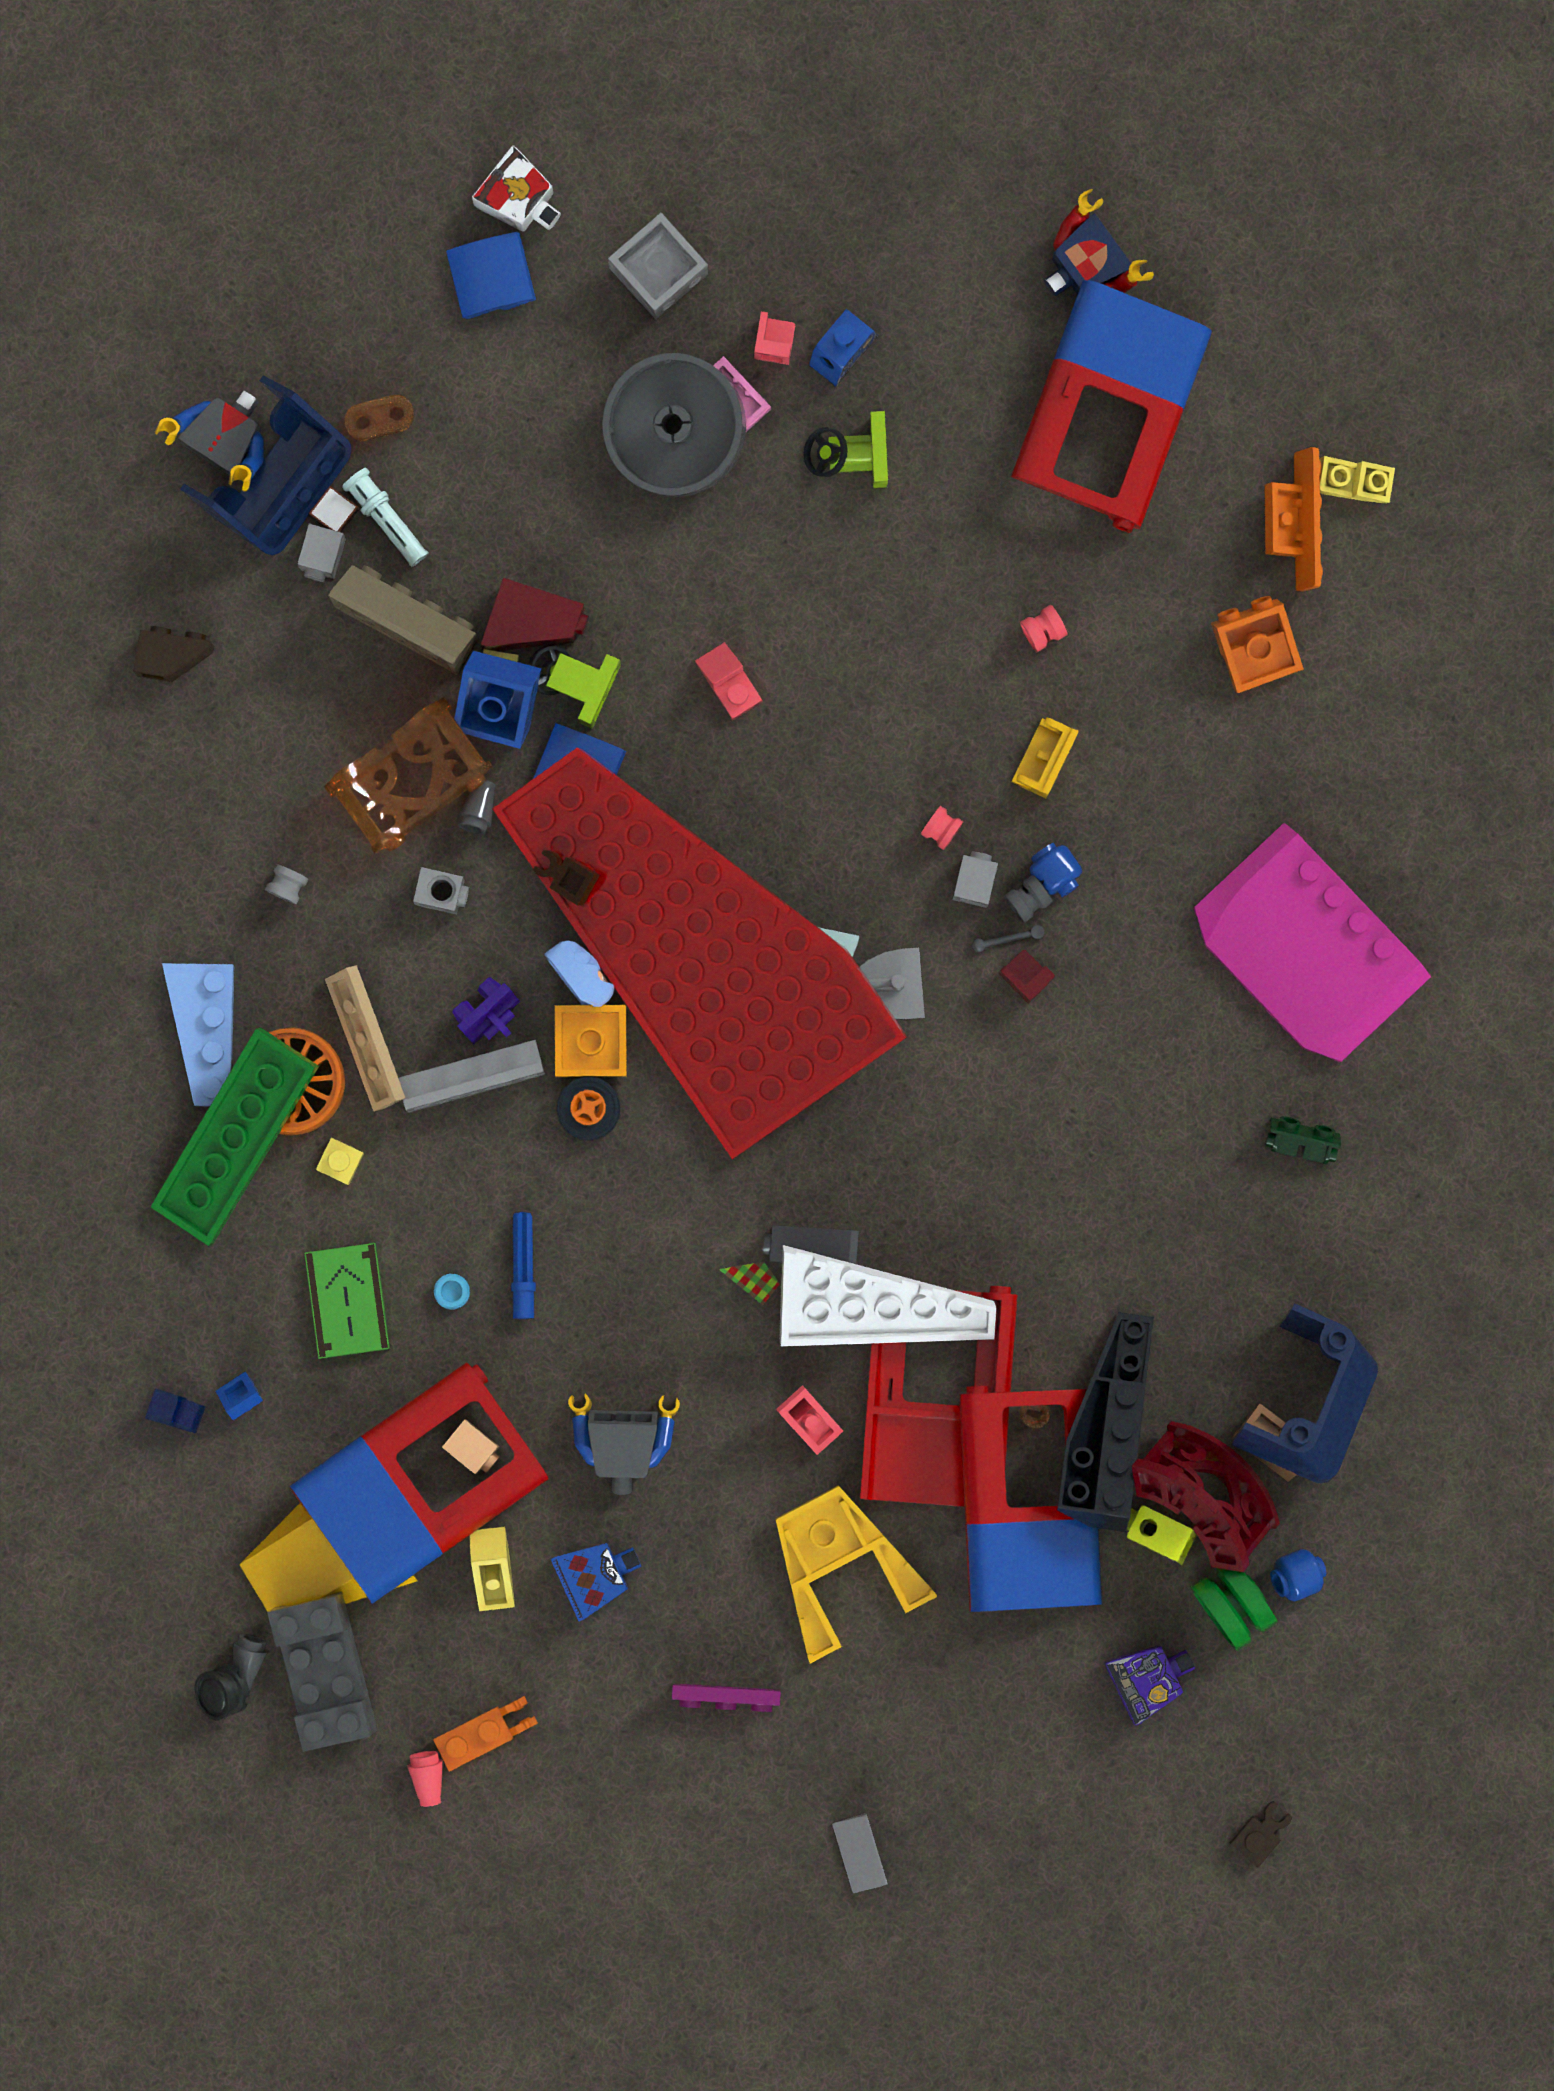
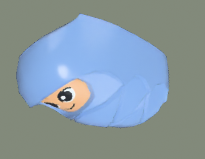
(580, 973)

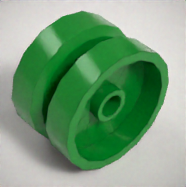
(1231, 1606)

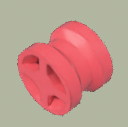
(942, 828)

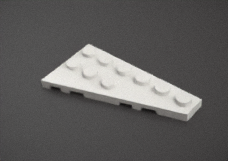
(853, 1304)

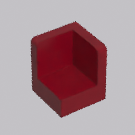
(1026, 976)

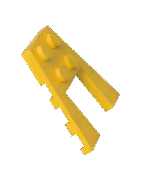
(825, 1537)

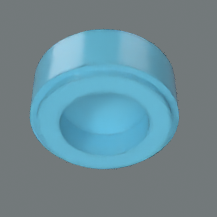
(452, 1291)

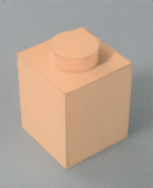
(472, 1448)

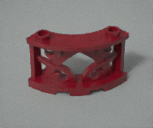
(1179, 1488)

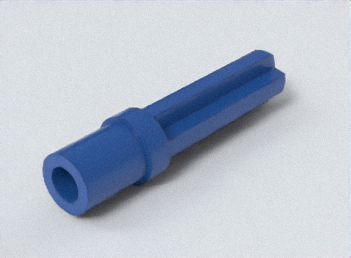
(523, 1285)

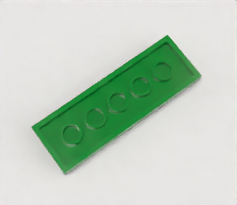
(234, 1136)

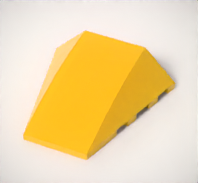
(299, 1565)

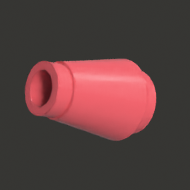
(426, 1776)

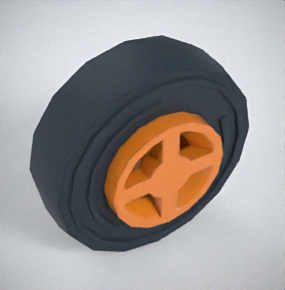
(581, 1098)

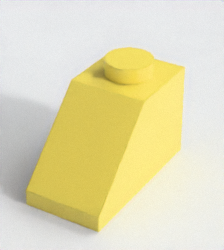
(491, 1569)

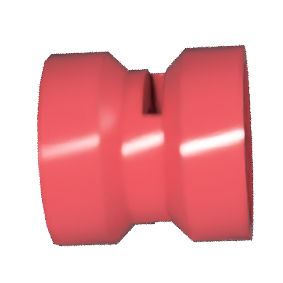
(1043, 628)

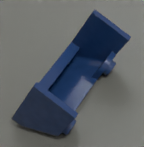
(289, 479)
(1319, 1448)

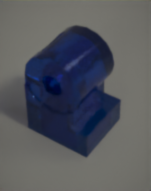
(175, 1411)

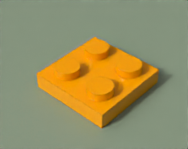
(590, 1041)

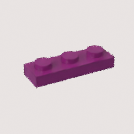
(726, 1697)

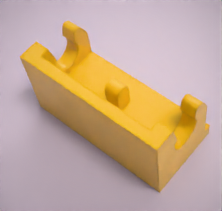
(1045, 757)

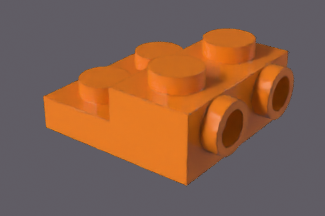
(1257, 643)

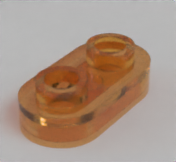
(378, 414)

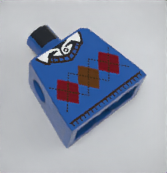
(594, 1576)

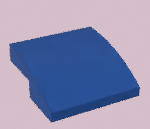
(491, 275)
(565, 740)

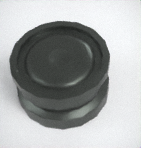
(221, 1692)

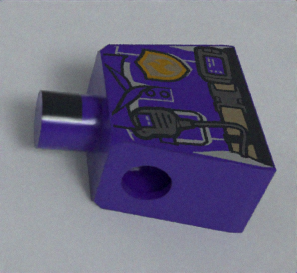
(1148, 1680)

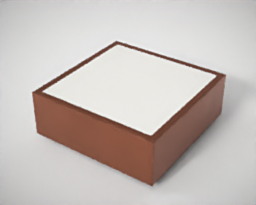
(333, 510)

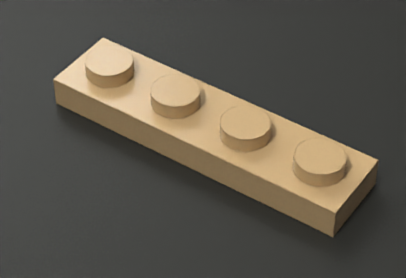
(365, 1038)

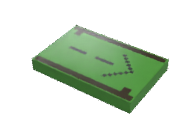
(347, 1300)

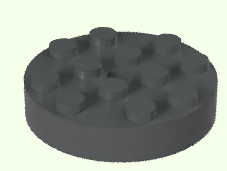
(638, 417)

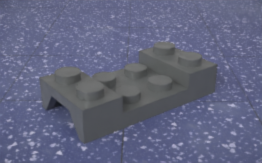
(323, 1672)

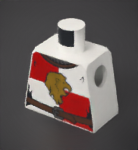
(517, 193)

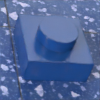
(239, 1395)

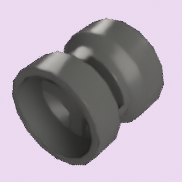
(1028, 898)

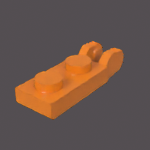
(481, 1735)

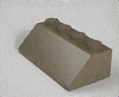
(403, 618)

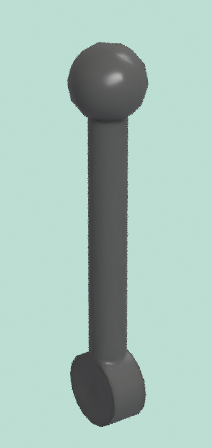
(1036, 933)

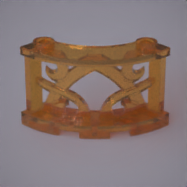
(361, 776)

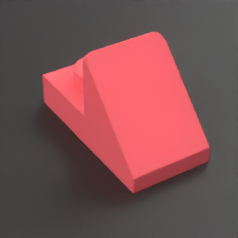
(728, 681)
(809, 1420)

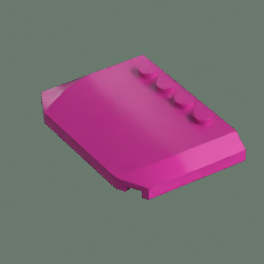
(1307, 946)

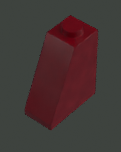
(531, 618)

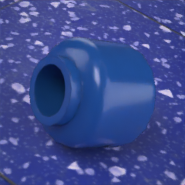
(1056, 869)
(1298, 1575)

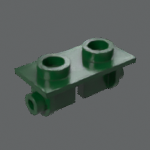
(1291, 1134)

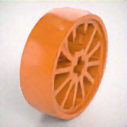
(333, 1101)

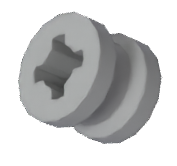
(286, 884)

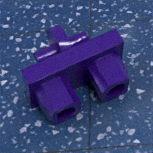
(490, 1015)

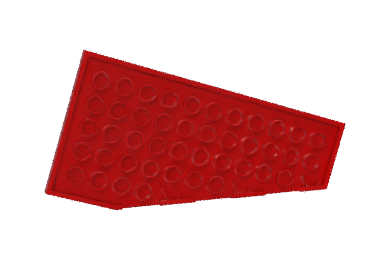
(714, 966)

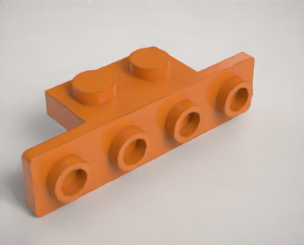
(1294, 519)

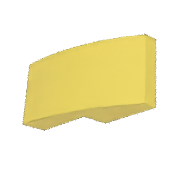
(1356, 480)

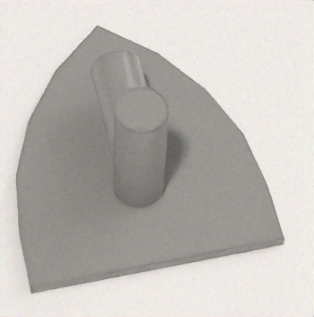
(898, 981)

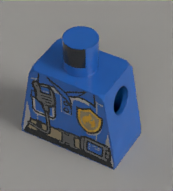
(842, 347)

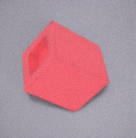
(774, 340)

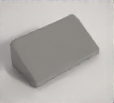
(859, 1853)

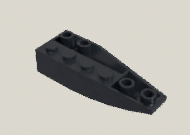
(1106, 1430)

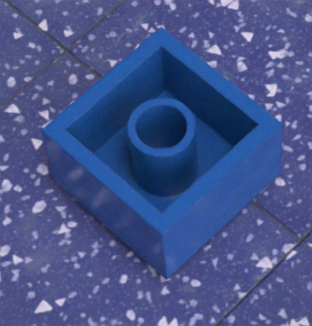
(497, 699)

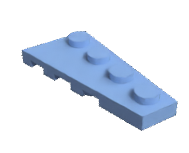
(204, 1022)

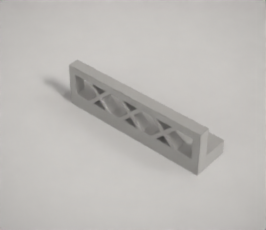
(471, 1076)

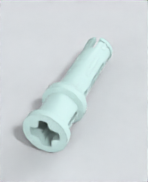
(375, 504)

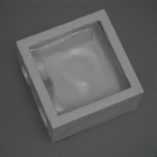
(658, 266)

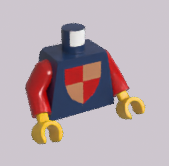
(1090, 253)

